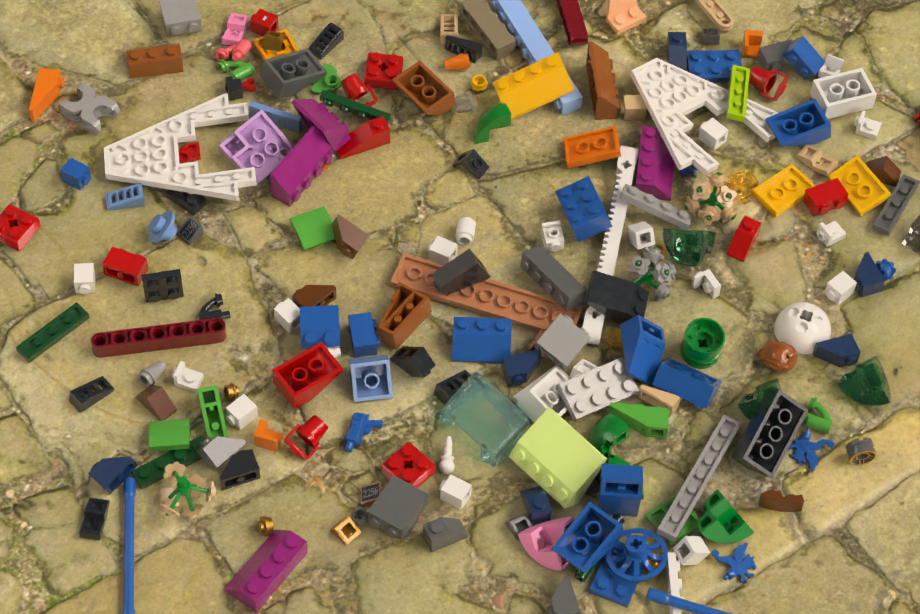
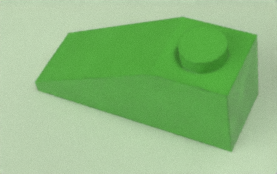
(212, 411)

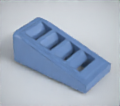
(133, 201)

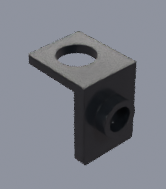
(473, 162)

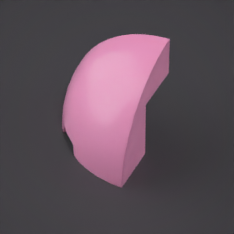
(541, 538)

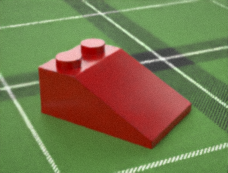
(306, 375)

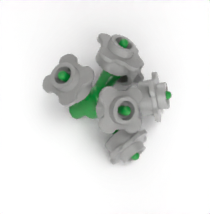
(661, 273)

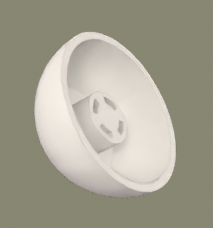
(802, 326)

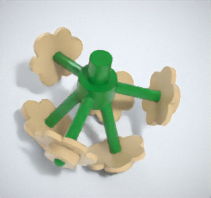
(184, 487)

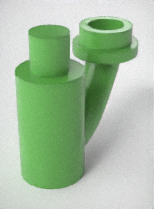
(243, 69)
(815, 422)

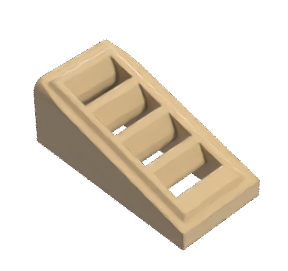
(448, 28)
(659, 398)

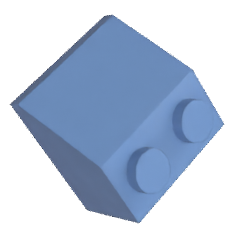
(370, 378)

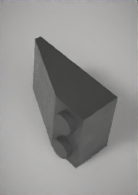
(291, 72)

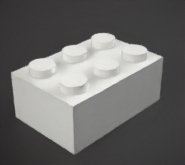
(843, 93)

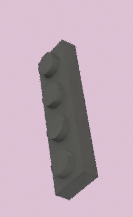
(895, 205)

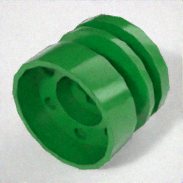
(702, 343)

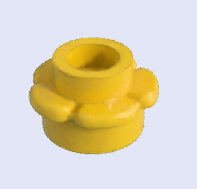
(479, 83)

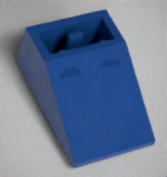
(642, 348)
(620, 489)

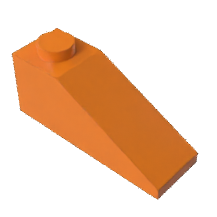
(45, 91)

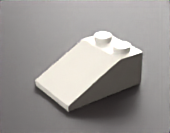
(544, 396)

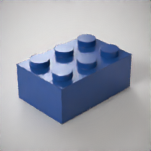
(583, 209)

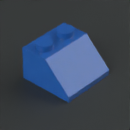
(319, 325)

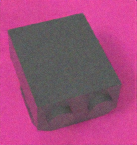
(397, 508)

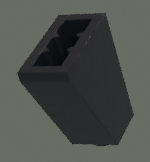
(460, 273)

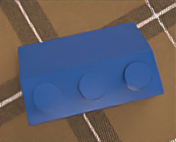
(481, 339)
(686, 383)

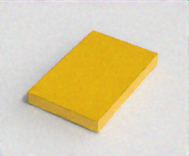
(863, 187)
(782, 190)

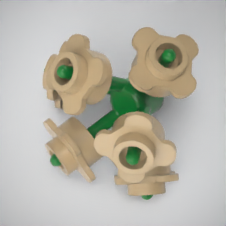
(703, 192)

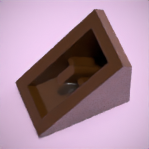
(885, 170)
(157, 402)

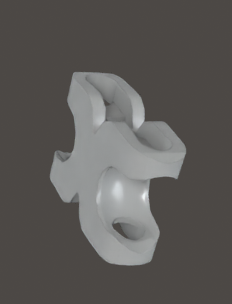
(89, 108)

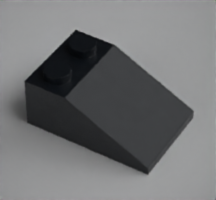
(616, 297)

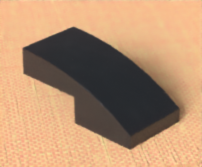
(94, 519)

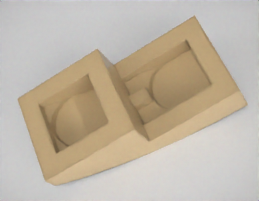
(814, 158)

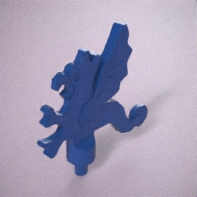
(805, 446)
(737, 567)

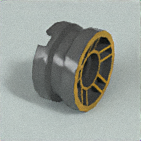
(861, 451)

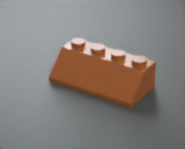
(601, 83)

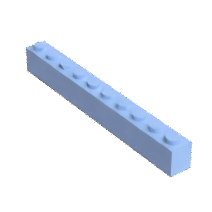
(532, 44)

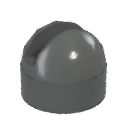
(361, 514)

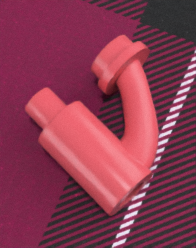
(238, 51)

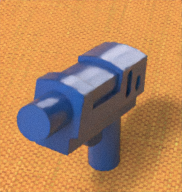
(359, 425)

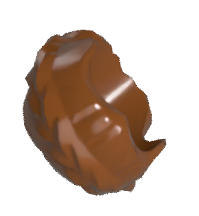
(775, 355)

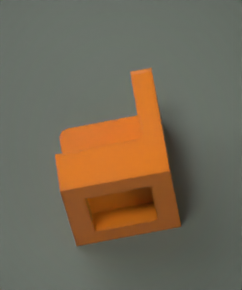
(751, 43)
(267, 438)

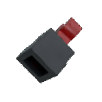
(235, 87)

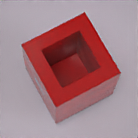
(263, 22)

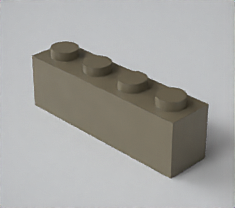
(488, 28)

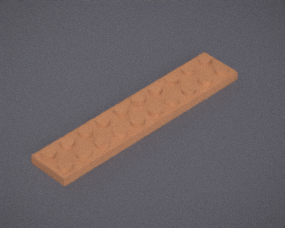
(486, 297)

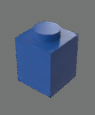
(75, 174)

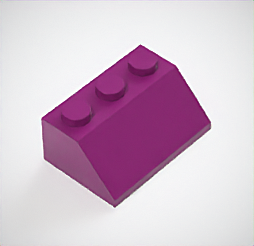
(327, 123)

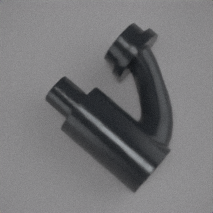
(206, 314)

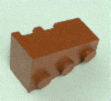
(403, 316)

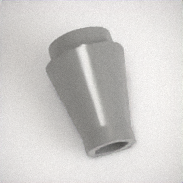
(152, 373)

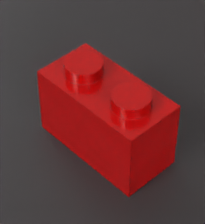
(825, 197)
(125, 266)

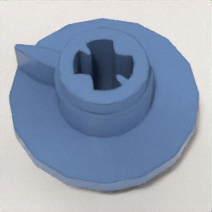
(162, 227)

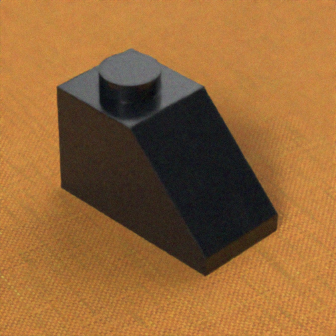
(413, 361)
(240, 470)

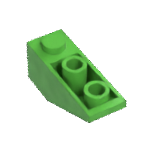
(643, 419)

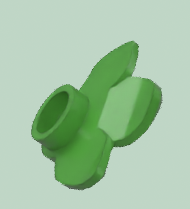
(324, 82)

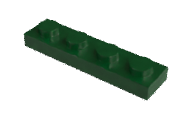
(347, 105)
(52, 332)
(154, 470)

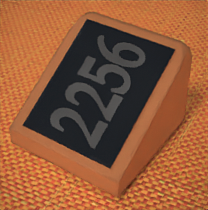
(370, 493)

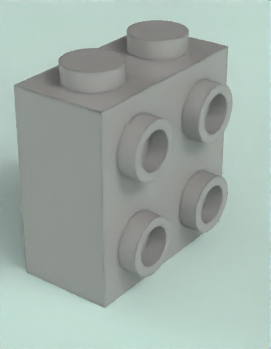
(180, 16)
(562, 341)

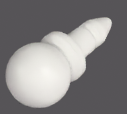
(447, 465)

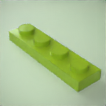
(738, 93)

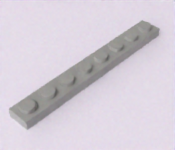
(698, 478)

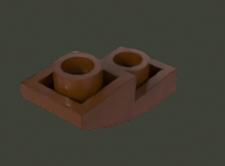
(775, 501)

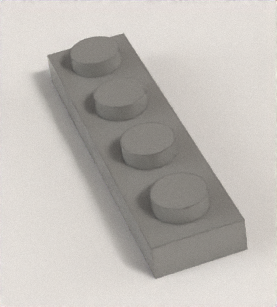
(656, 207)

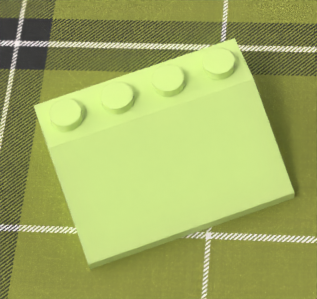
(558, 458)

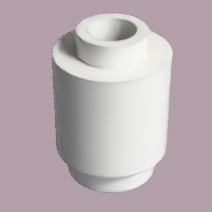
(465, 231)

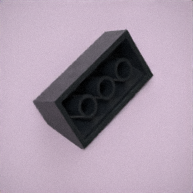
(770, 433)

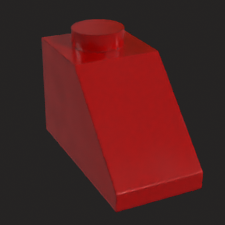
(744, 238)

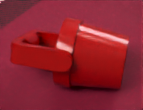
(765, 81)
(356, 89)
(310, 433)

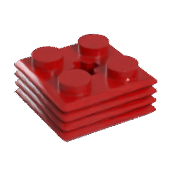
(381, 70)
(17, 227)
(410, 457)

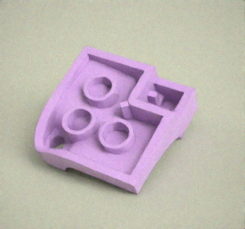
(256, 145)

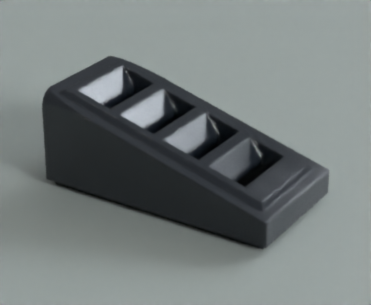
(330, 31)
(464, 46)
(442, 389)
(82, 402)

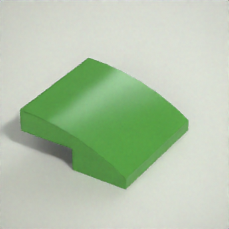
(313, 228)
(169, 435)
(658, 513)

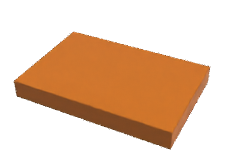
(592, 147)

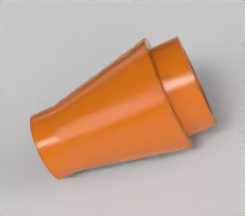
(458, 62)

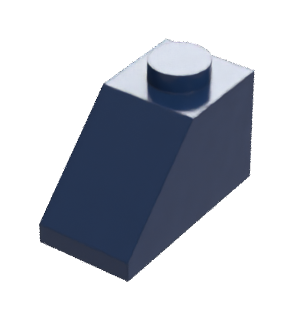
(677, 49)
(868, 277)
(838, 351)
(520, 367)
(111, 472)
(536, 505)

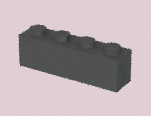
(553, 278)

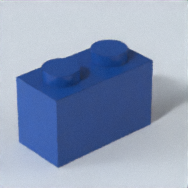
(803, 57)
(363, 335)

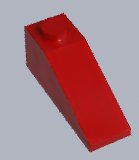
(366, 137)

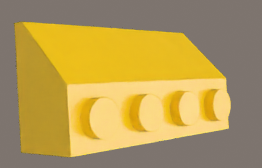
(534, 85)

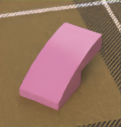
(235, 29)

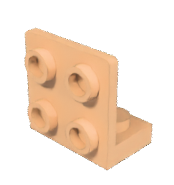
(623, 15)

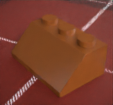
(154, 60)
(425, 89)

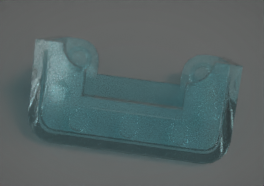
(486, 418)

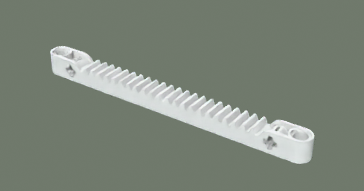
(625, 173)

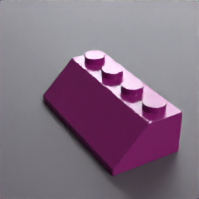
(654, 165)
(300, 167)
(267, 568)

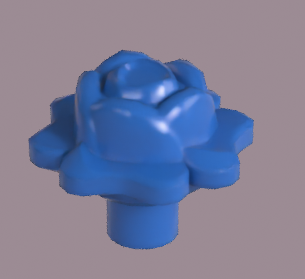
(886, 269)

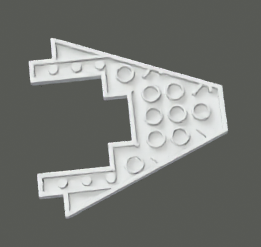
(674, 93)
(153, 154)

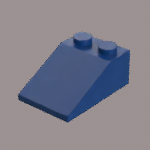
(800, 125)
(588, 538)

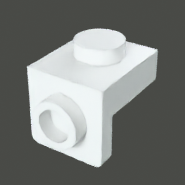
(831, 66)

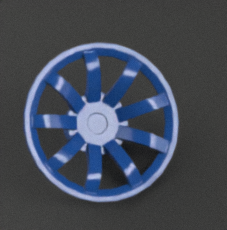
(637, 551)

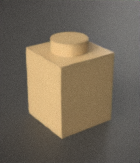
(633, 108)

